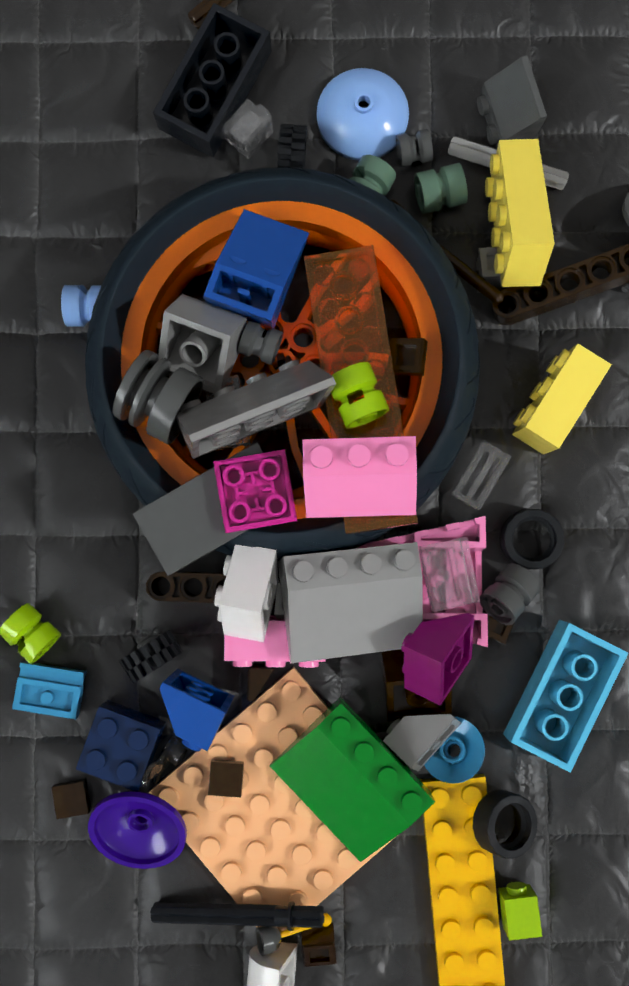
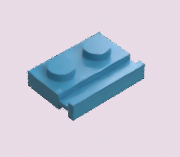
(49, 690)

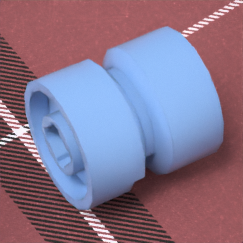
(78, 304)

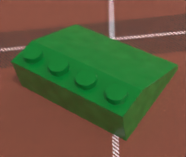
(352, 781)

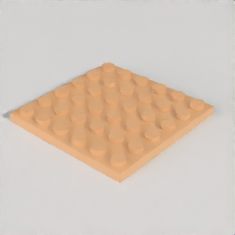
(267, 841)

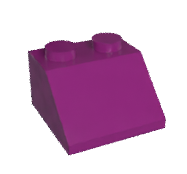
(437, 655)

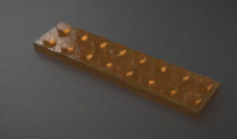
(352, 331)

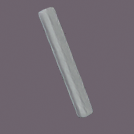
(481, 155)

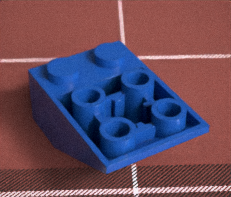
(256, 268)

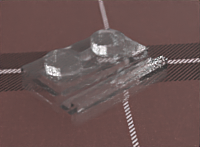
(449, 574)

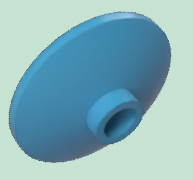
(469, 760)

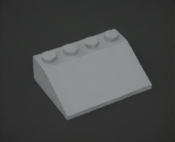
(253, 407)
(350, 600)

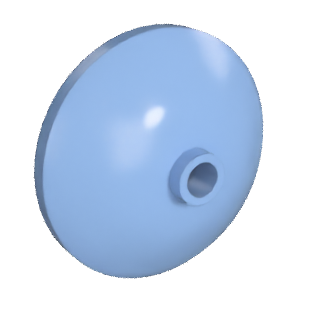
(359, 130)

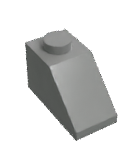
(419, 737)

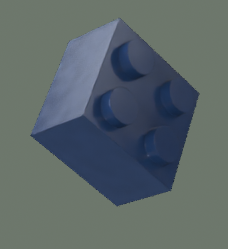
(120, 745)

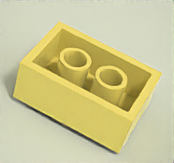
(560, 398)

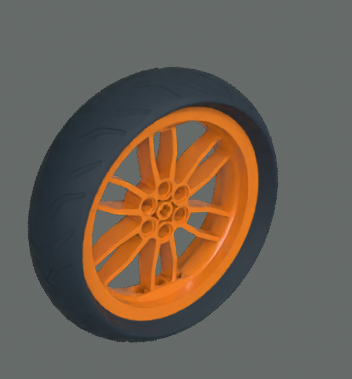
(339, 215)

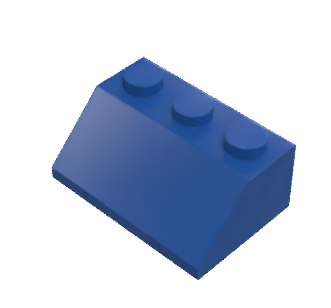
(194, 708)

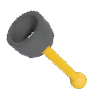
(269, 937)

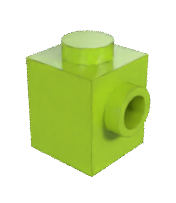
(519, 911)

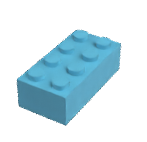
(565, 695)

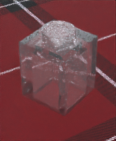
(248, 128)

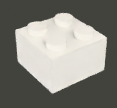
(247, 592)

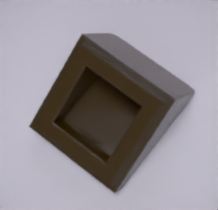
(257, 677)
(319, 946)

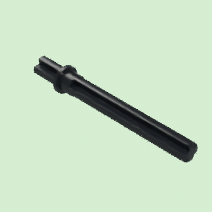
(238, 914)

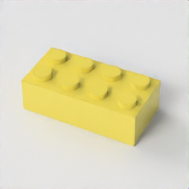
(519, 213)

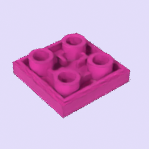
(255, 491)

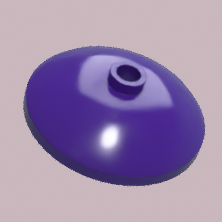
(137, 830)

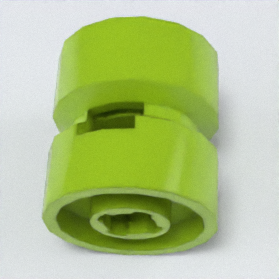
(353, 383)
(29, 633)

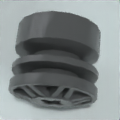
(152, 393)

